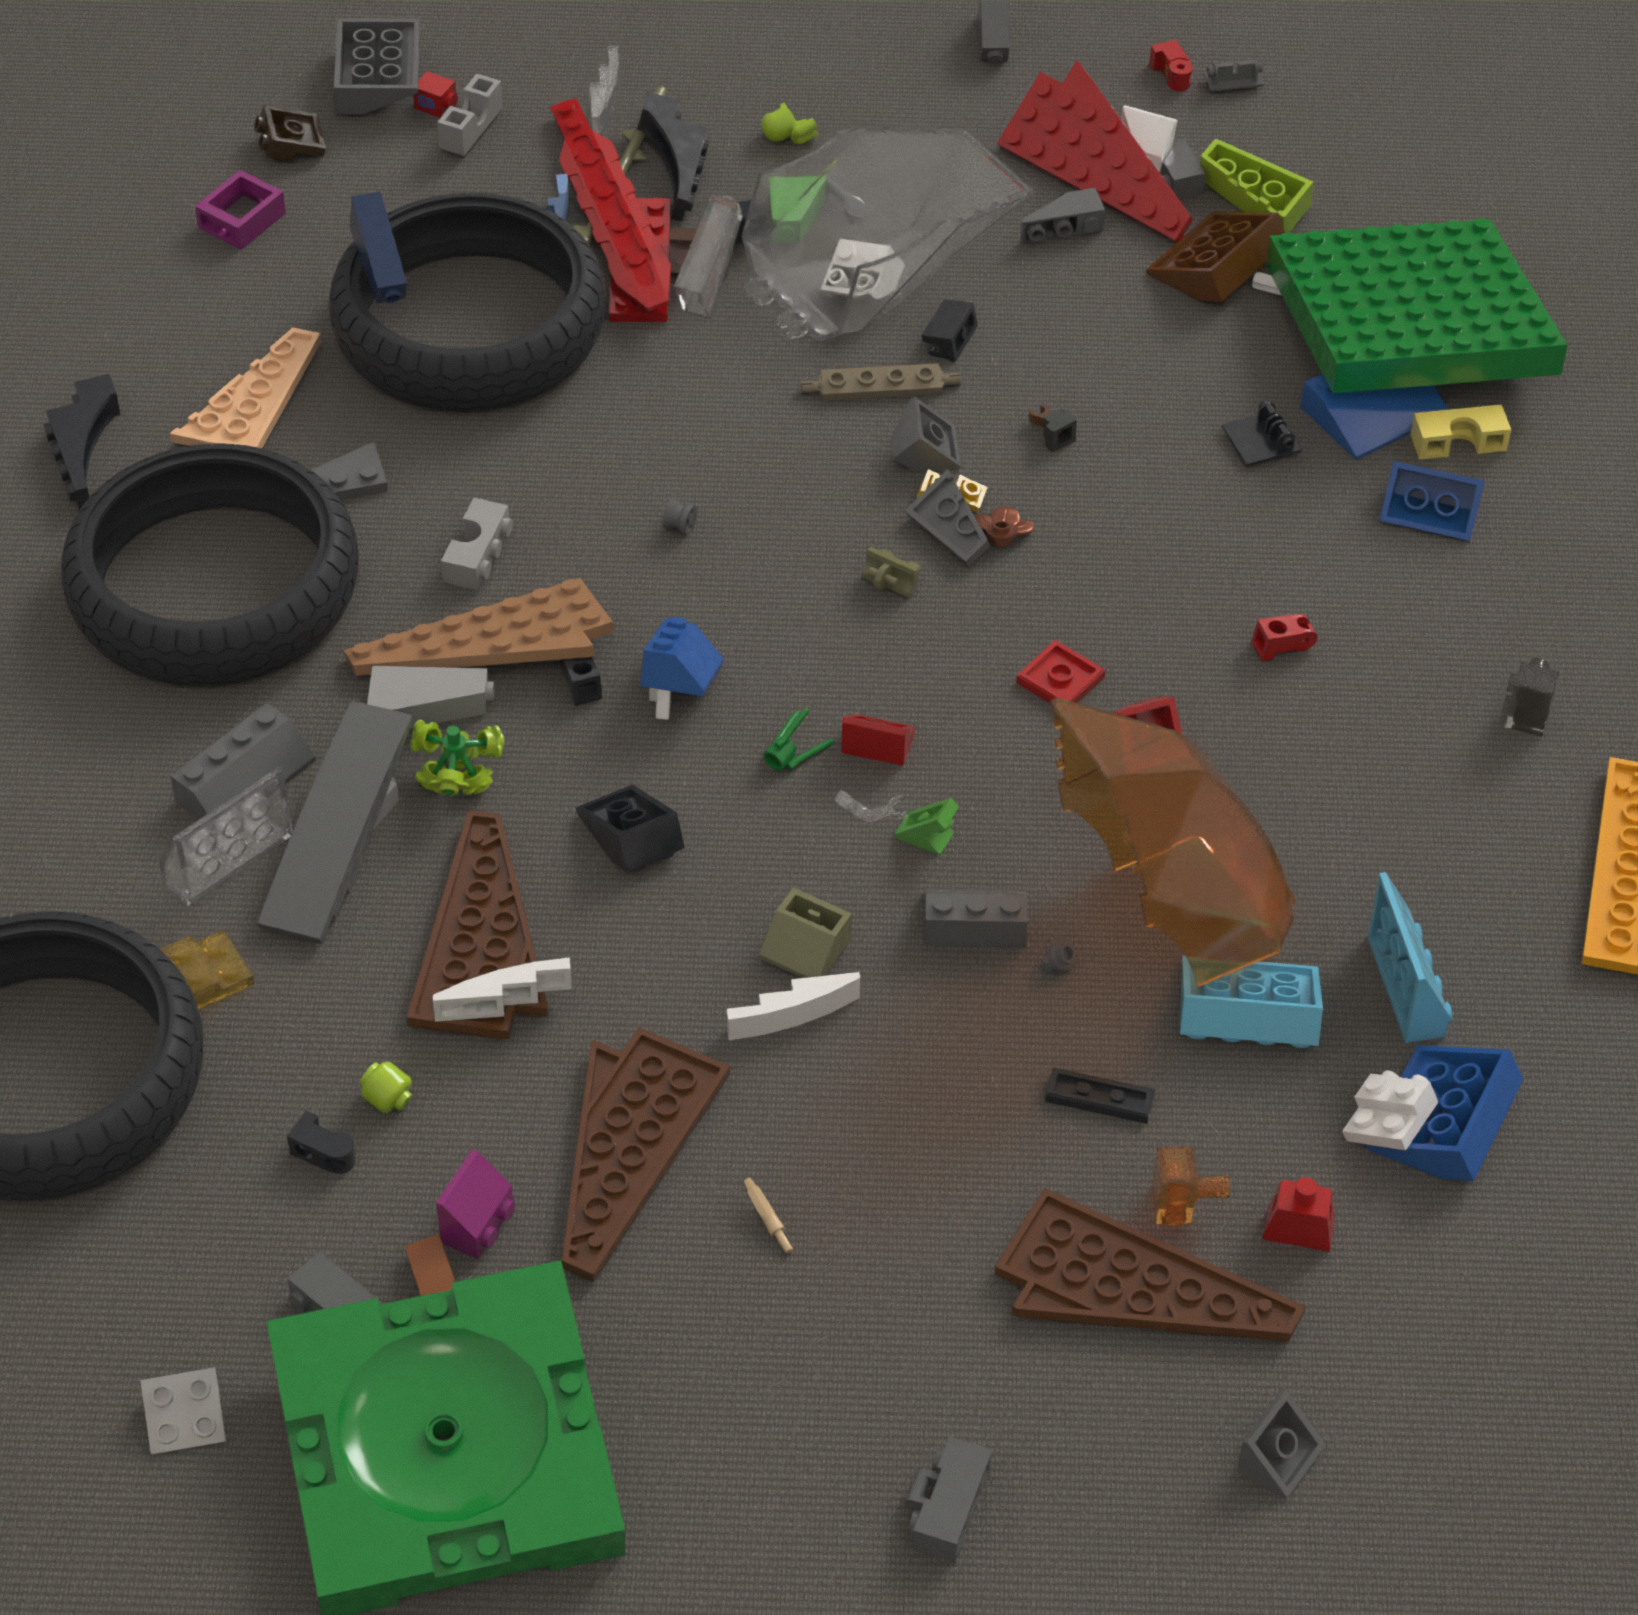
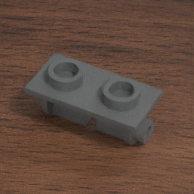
(1224, 77)

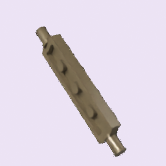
(880, 382)

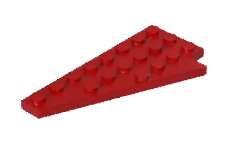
(1084, 142)

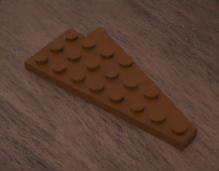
(476, 929)
(631, 1129)
(1107, 1273)

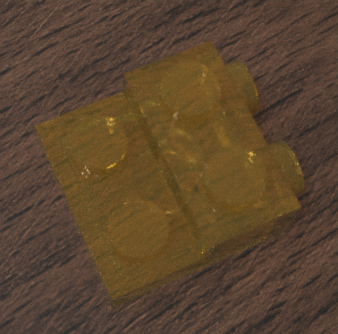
(210, 967)

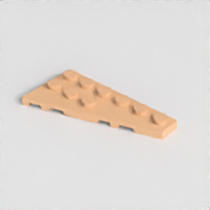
(252, 403)

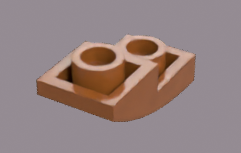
(430, 1265)

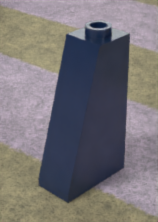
(377, 247)

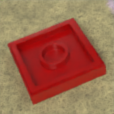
(1060, 674)

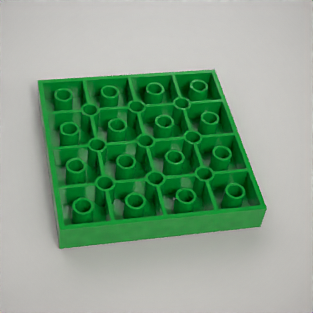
(1414, 306)

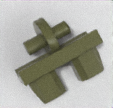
(890, 572)

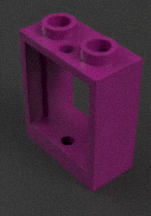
(232, 230)

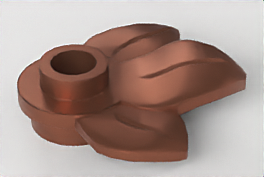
(1003, 526)

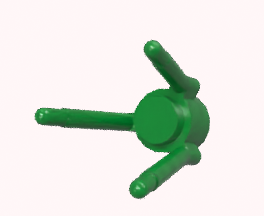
(782, 750)

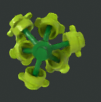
(459, 751)

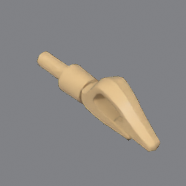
(768, 1215)

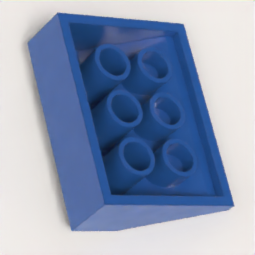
(1367, 418)
(1473, 1099)

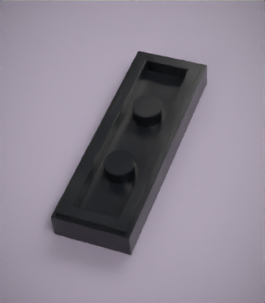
(1099, 1095)

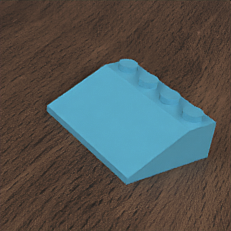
(1406, 966)
(1254, 1003)

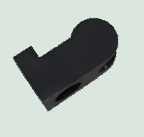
(582, 679)
(320, 1146)

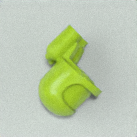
(782, 125)

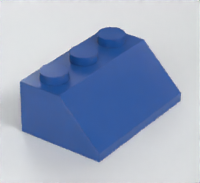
(1432, 500)
(680, 659)

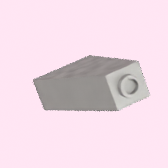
(431, 692)

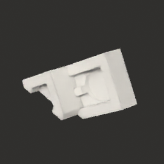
(663, 701)

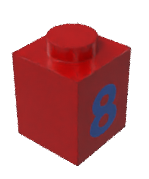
(435, 94)

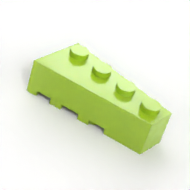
(1256, 183)

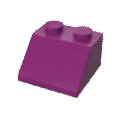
(474, 1206)

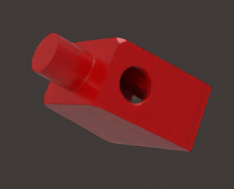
(1301, 1215)

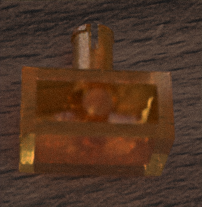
(1178, 1187)

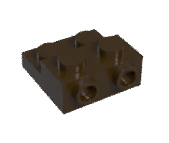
(289, 132)

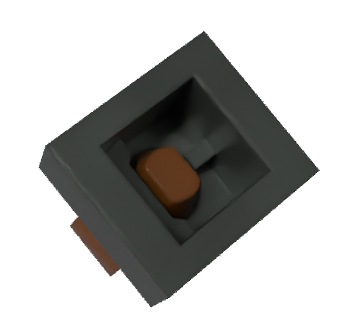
(1058, 427)

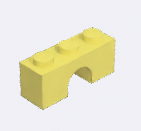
(1482, 426)

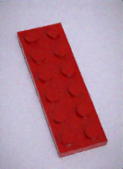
(621, 306)

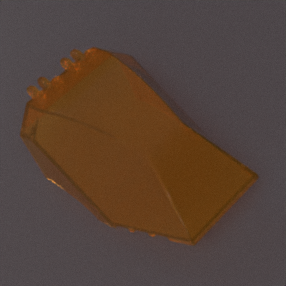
(1184, 829)

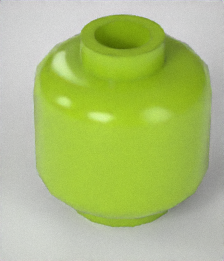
(386, 1087)

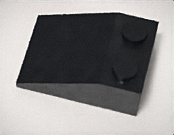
(632, 827)

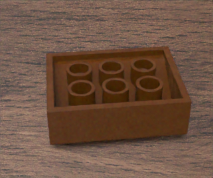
(1218, 254)

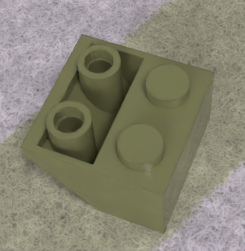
(806, 935)

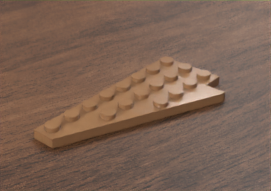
(525, 628)

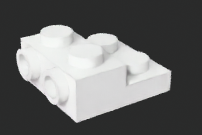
(1390, 1110)

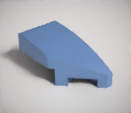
(560, 204)

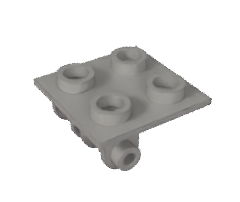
(183, 1410)

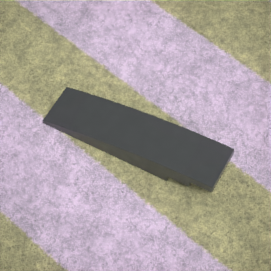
(335, 823)

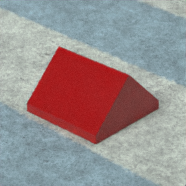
(876, 738)

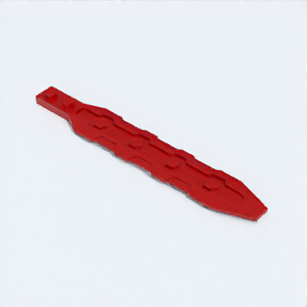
(612, 209)

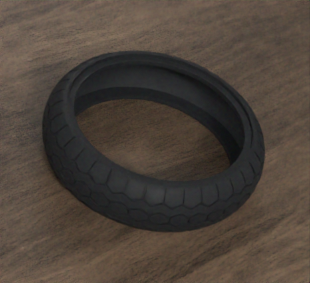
(483, 375)
(221, 648)
(148, 1111)

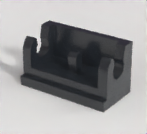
(951, 329)

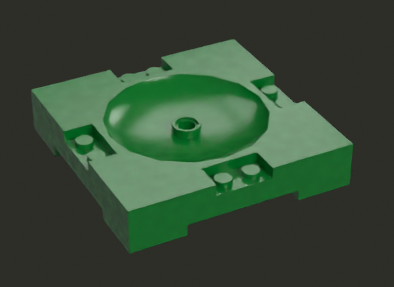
(418, 1514)

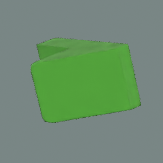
(929, 826)

